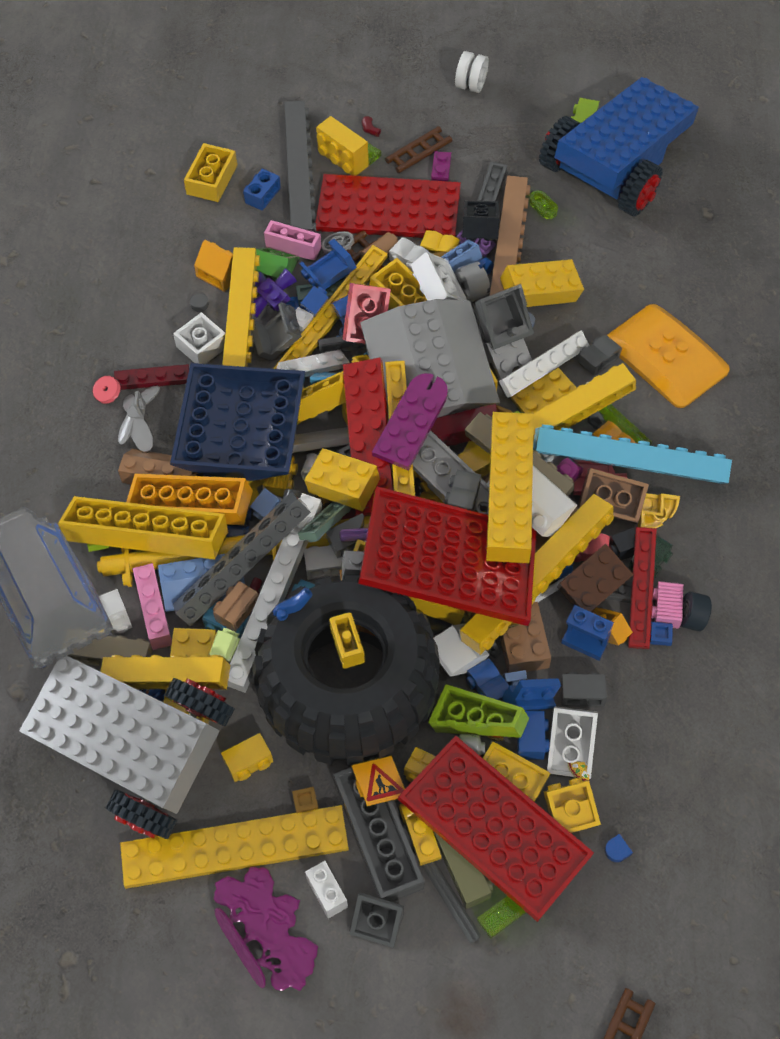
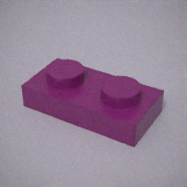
(441, 166)

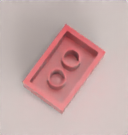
(362, 304)

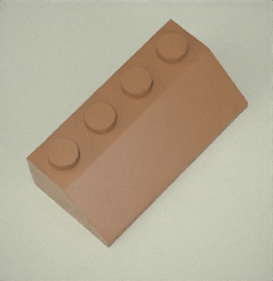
(148, 463)

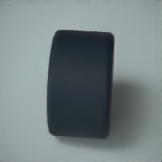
(696, 611)

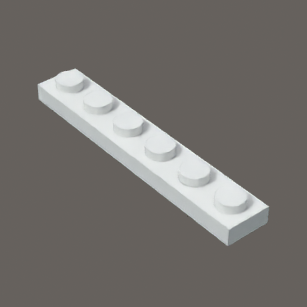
(543, 364)

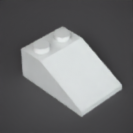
(571, 739)

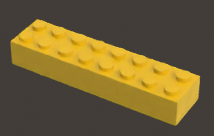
(510, 488)
(144, 527)

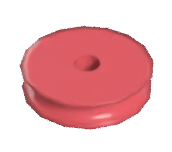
(112, 392)

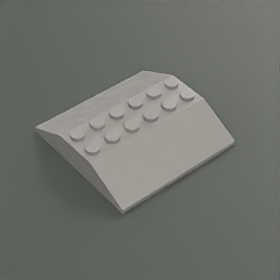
(436, 340)

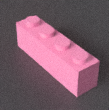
(152, 606)

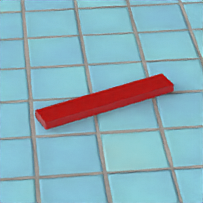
(642, 588)

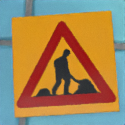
(378, 780)

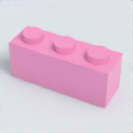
(292, 240)

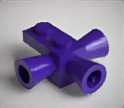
(272, 292)

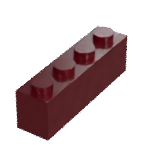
(451, 428)

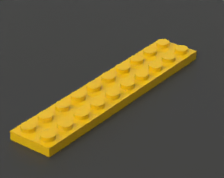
(233, 846)

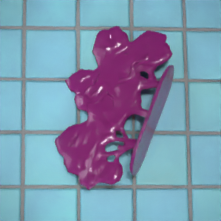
(268, 922)

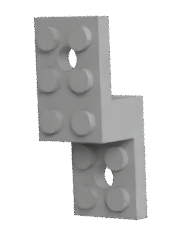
(505, 357)

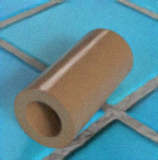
(384, 243)

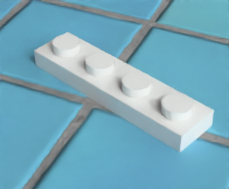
(316, 363)

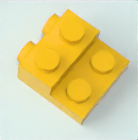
(572, 805)

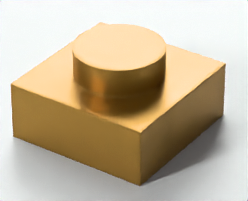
(305, 800)

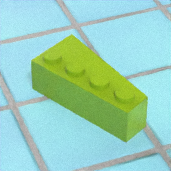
(472, 713)

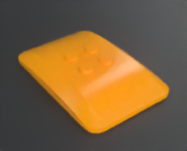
(668, 355)

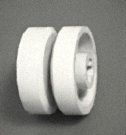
(471, 71)

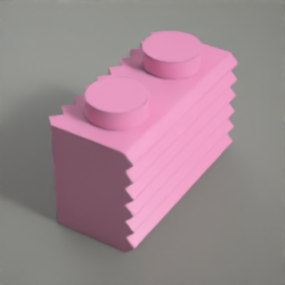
(668, 603)

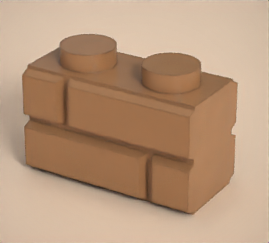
(235, 606)

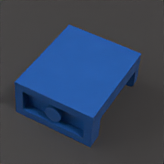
(329, 268)
(587, 632)

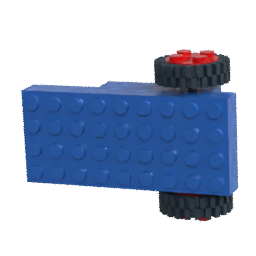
(621, 143)

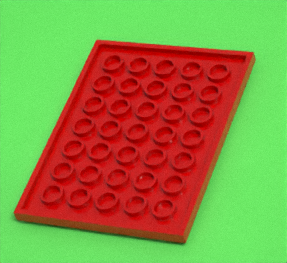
(441, 558)

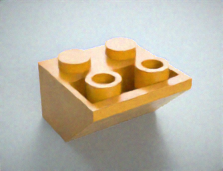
(214, 265)

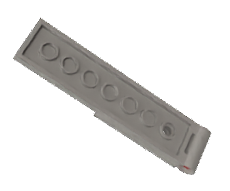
(436, 466)

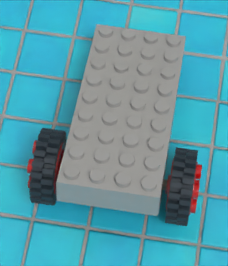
(129, 738)

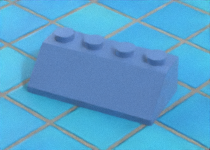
(181, 575)

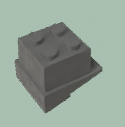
(504, 317)

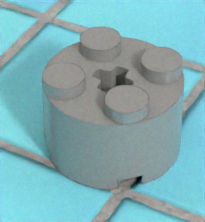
(473, 281)

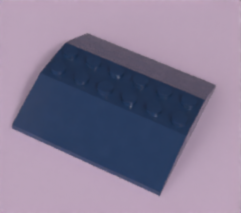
(238, 421)

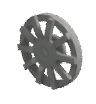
(339, 237)

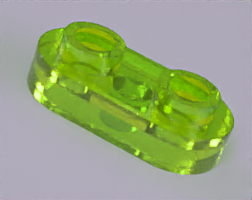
(543, 204)

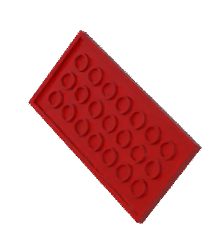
(387, 205)
(496, 827)

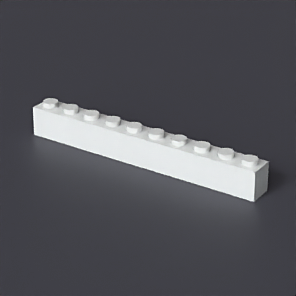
(271, 594)

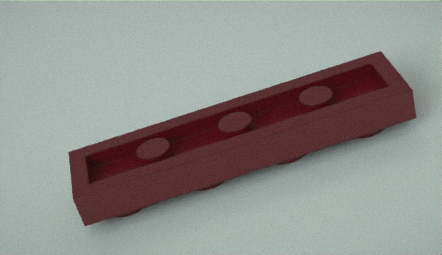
(152, 376)

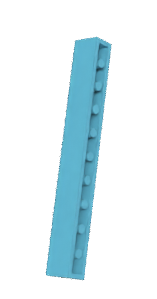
(632, 455)

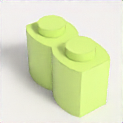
(225, 644)

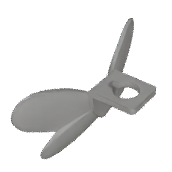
(134, 422)

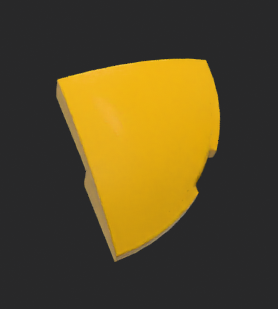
(657, 509)

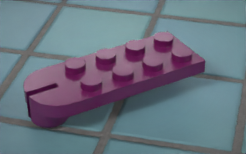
(411, 421)

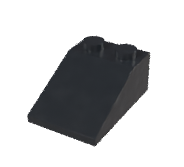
(480, 220)

